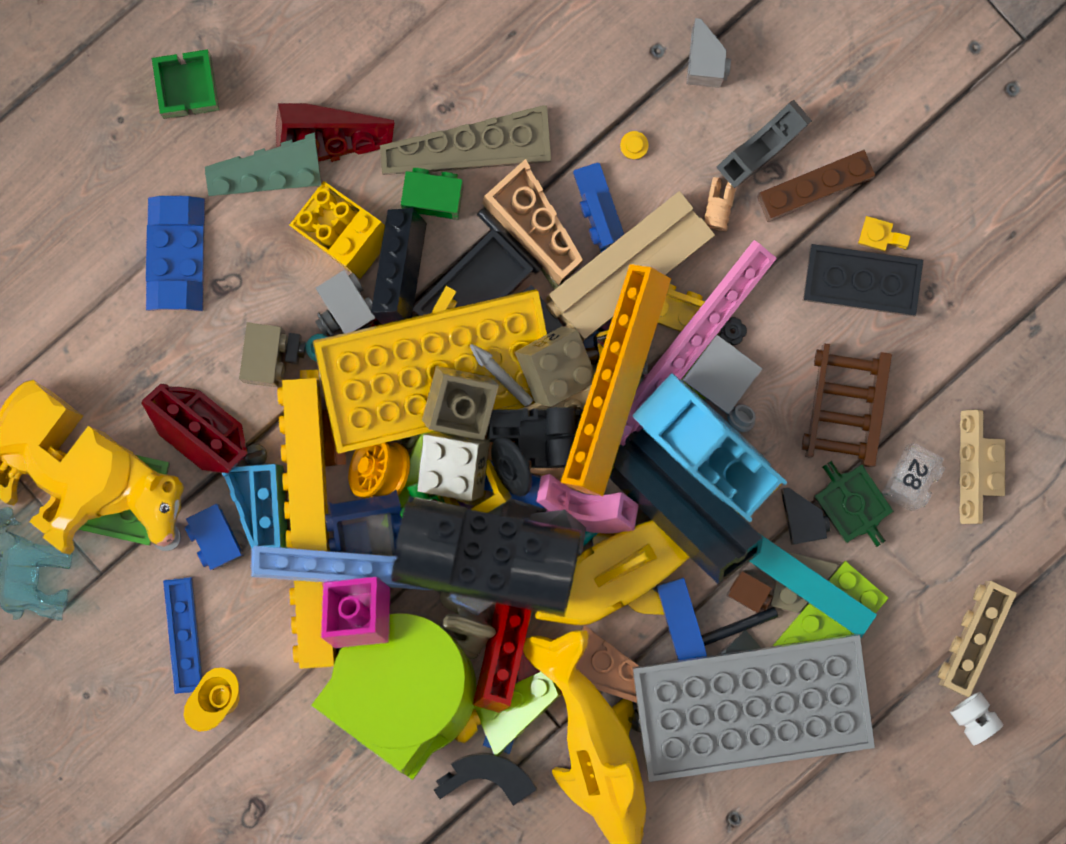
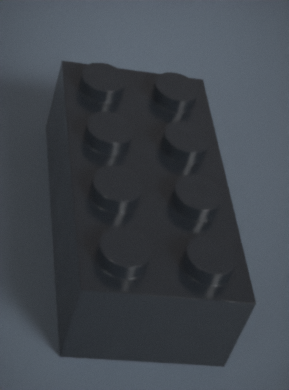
(483, 274)

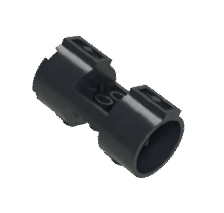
(486, 556)

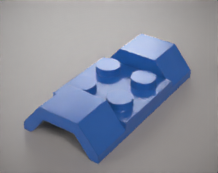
(175, 253)

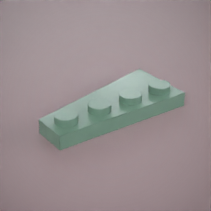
(275, 169)

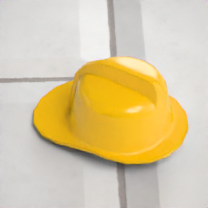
(212, 700)

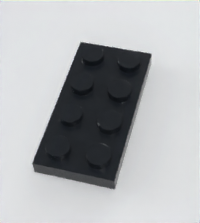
(863, 280)

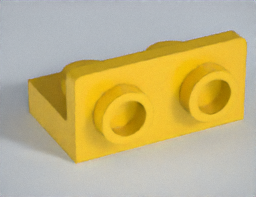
(679, 308)

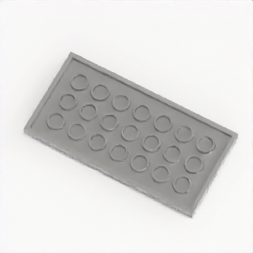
(753, 707)

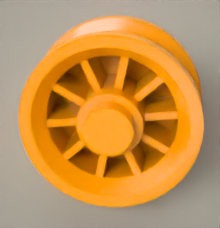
(379, 470)

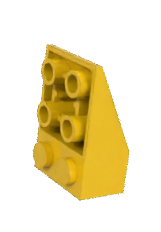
(340, 229)

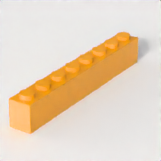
(616, 380)

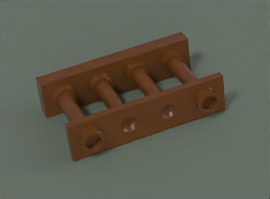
(869, 422)

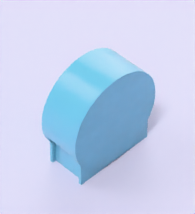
(708, 446)

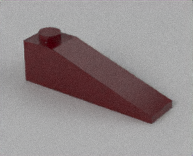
(335, 130)

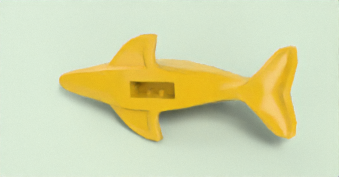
(602, 758)

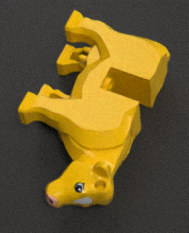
(86, 482)

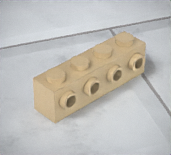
(977, 638)

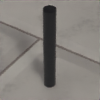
(494, 224)
(739, 626)

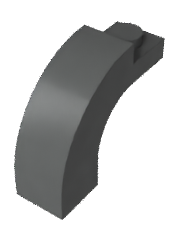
(764, 144)

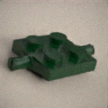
(853, 503)

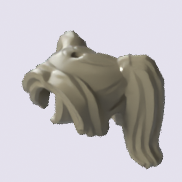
(469, 629)

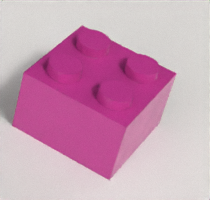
(355, 612)

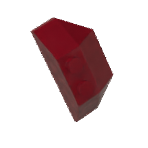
(196, 427)

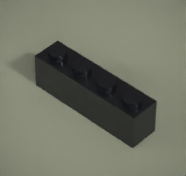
(398, 265)

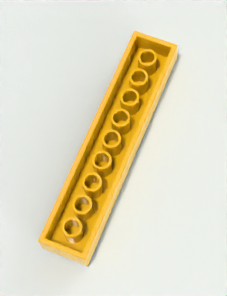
(306, 511)

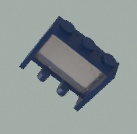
(365, 525)

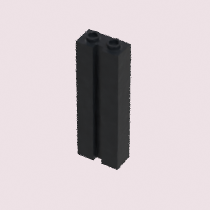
(684, 507)

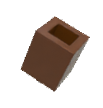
(750, 592)

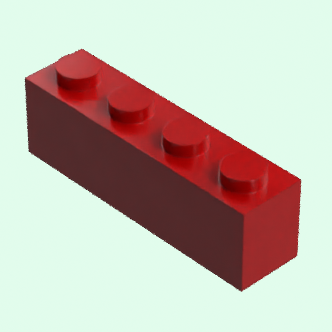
(502, 658)

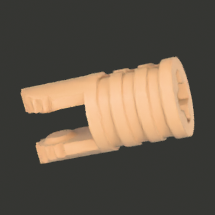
(719, 209)

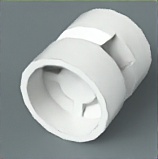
(972, 709)

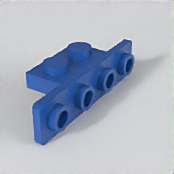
(598, 206)

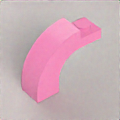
(597, 513)

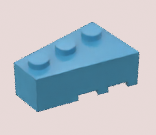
(260, 503)

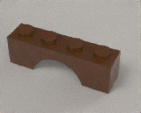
(816, 185)

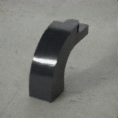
(487, 766)

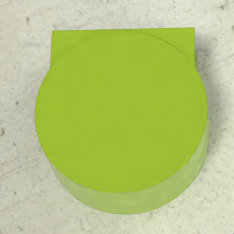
(402, 694)

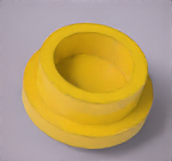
(634, 145)

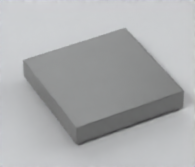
(722, 374)

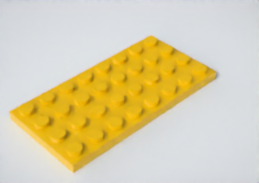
(383, 374)

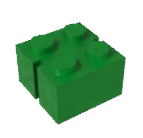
(185, 85)
(432, 194)

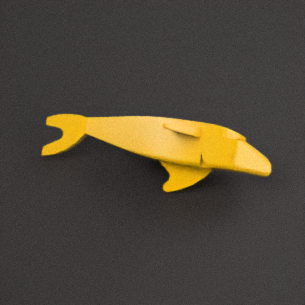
(621, 573)

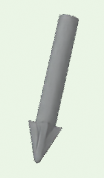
(485, 359)

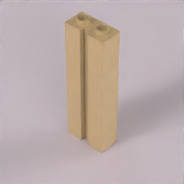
(657, 242)

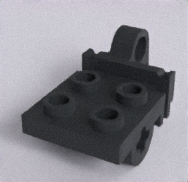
(542, 436)

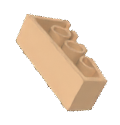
(533, 222)

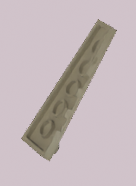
(475, 145)

